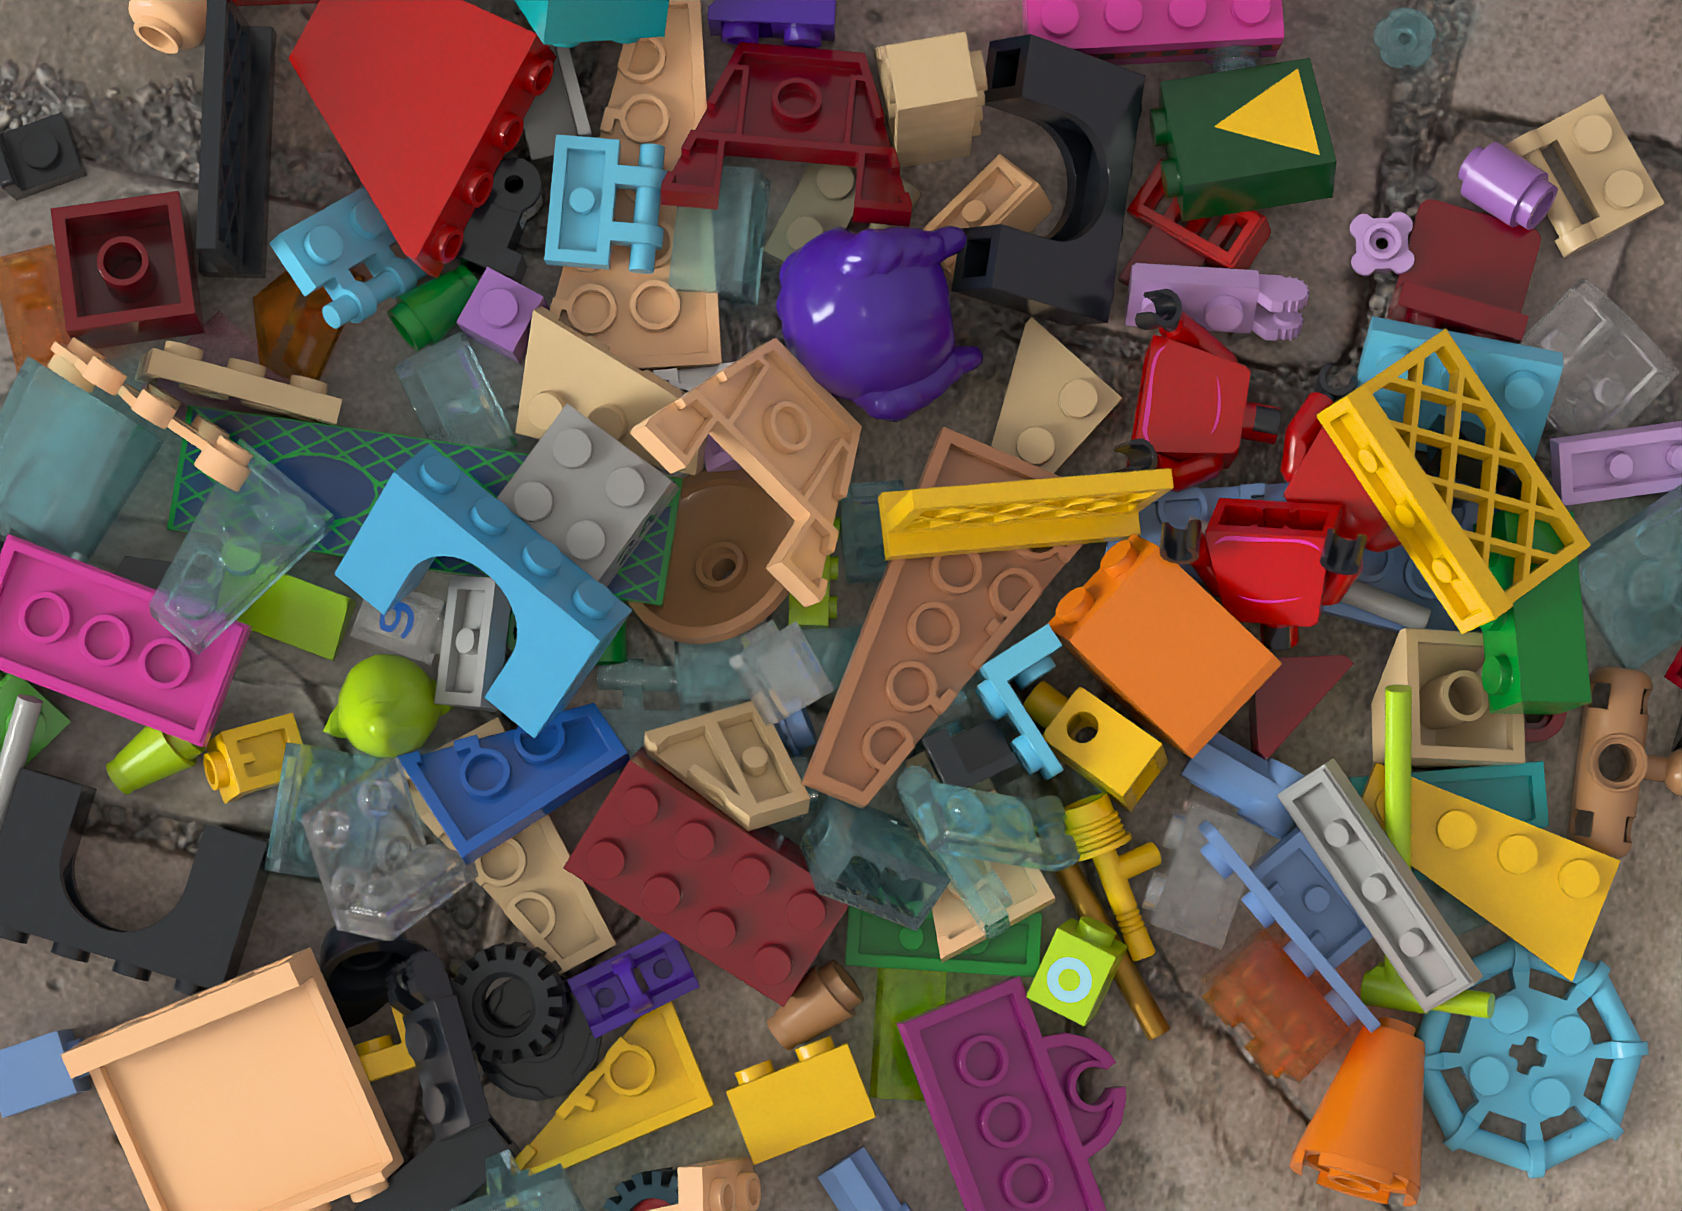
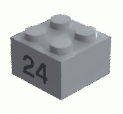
(588, 494)

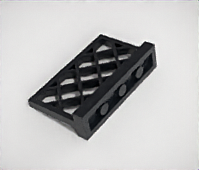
(235, 144)

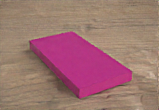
(99, 643)

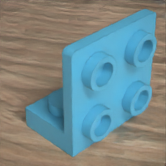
(1024, 665)

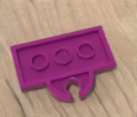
(1011, 1101)

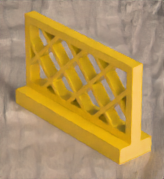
(1421, 504)
(1017, 513)

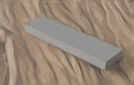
(1380, 886)

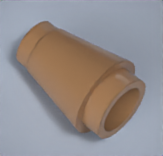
(817, 1004)

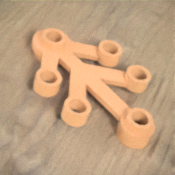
(219, 456)

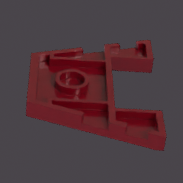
(793, 109)

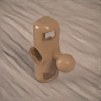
(1624, 725)

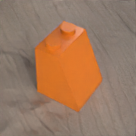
(1162, 645)

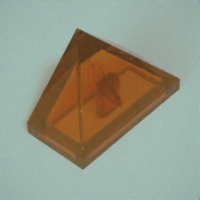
(292, 328)

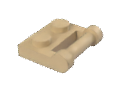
(1601, 168)

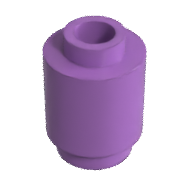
(1506, 186)

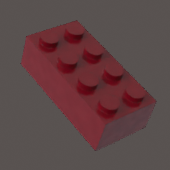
(706, 879)

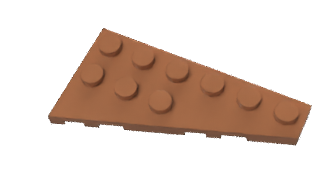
(927, 633)

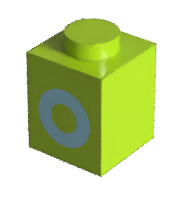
(1078, 969)

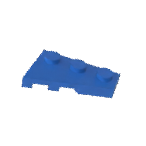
(509, 780)

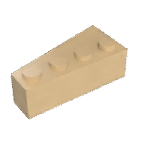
(932, 97)

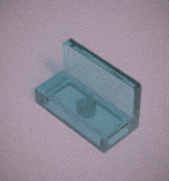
(724, 246)

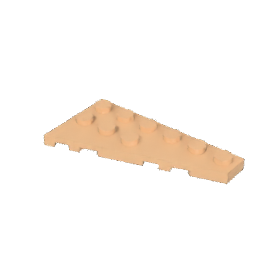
(643, 319)

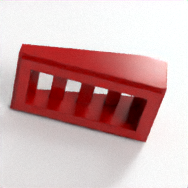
(1243, 250)

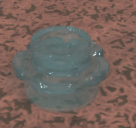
(1411, 23)

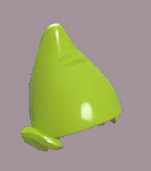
(386, 707)

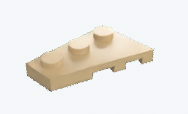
(583, 373)
(301, 399)

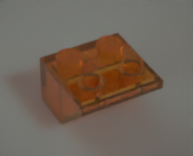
(1274, 1005)

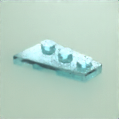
(237, 552)

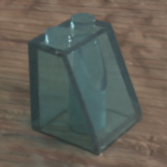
(66, 462)

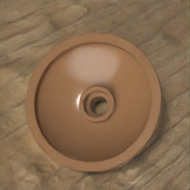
(721, 527)

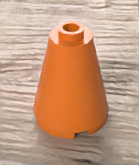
(1371, 1119)

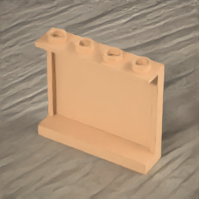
(243, 1097)

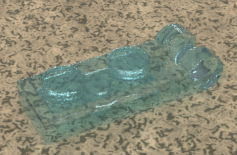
(995, 827)

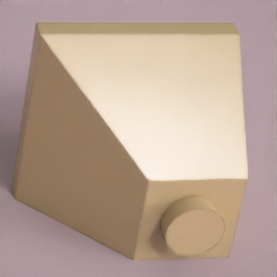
(1447, 703)

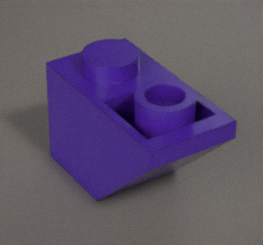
(796, 21)

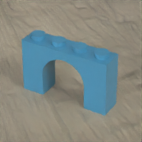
(558, 607)

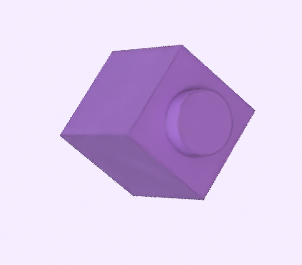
(500, 315)

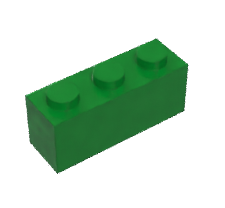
(1538, 645)

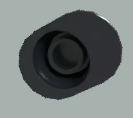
(357, 969)

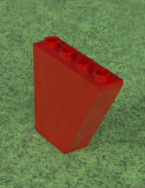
(422, 106)

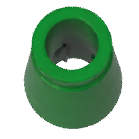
(432, 308)

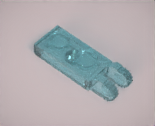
(982, 895)

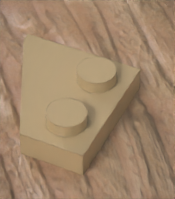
(1050, 402)

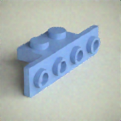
(1306, 902)

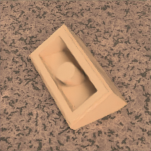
(994, 197)

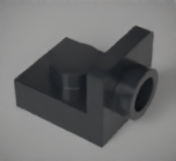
(39, 157)

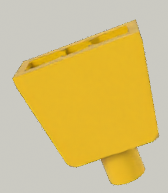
(1116, 760)

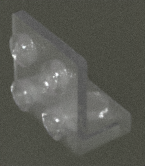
(376, 855)

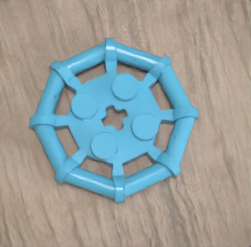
(1545, 1088)

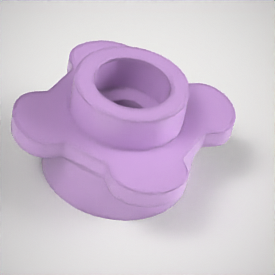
(1371, 259)

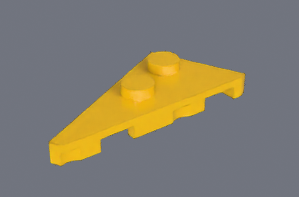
(634, 1091)

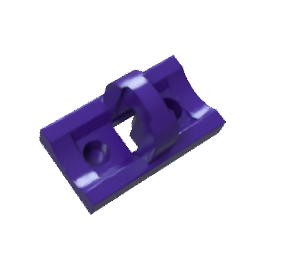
(612, 994)

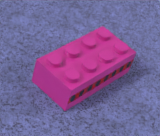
(1155, 29)

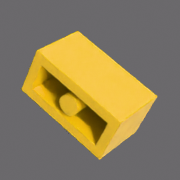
(799, 1101)

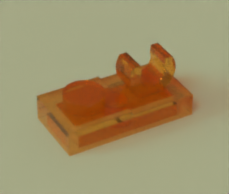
(32, 304)

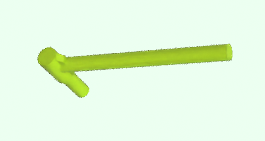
(1383, 984)

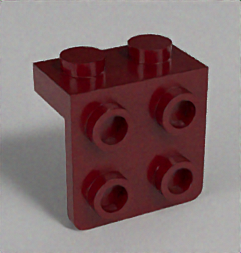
(1466, 273)

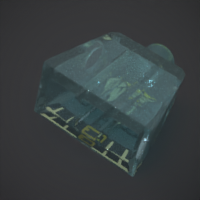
(851, 861)

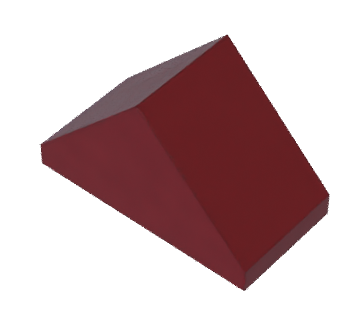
(1290, 697)

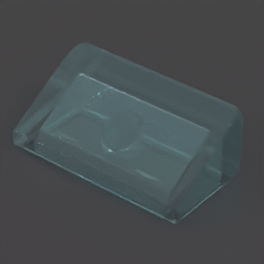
(454, 396)

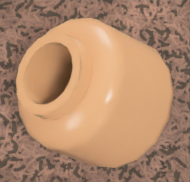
(169, 23)

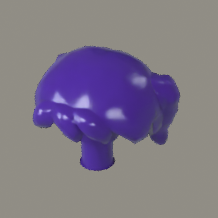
(875, 316)

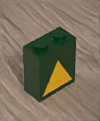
(1244, 140)

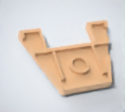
(784, 437)

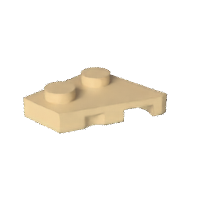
(733, 764)

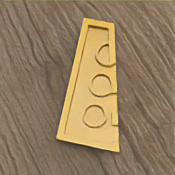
(1505, 870)

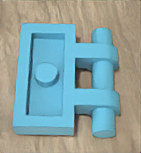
(584, 204)
(336, 241)

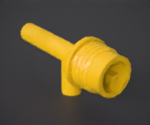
(1097, 836)

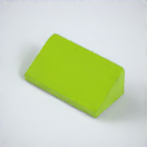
(301, 616)

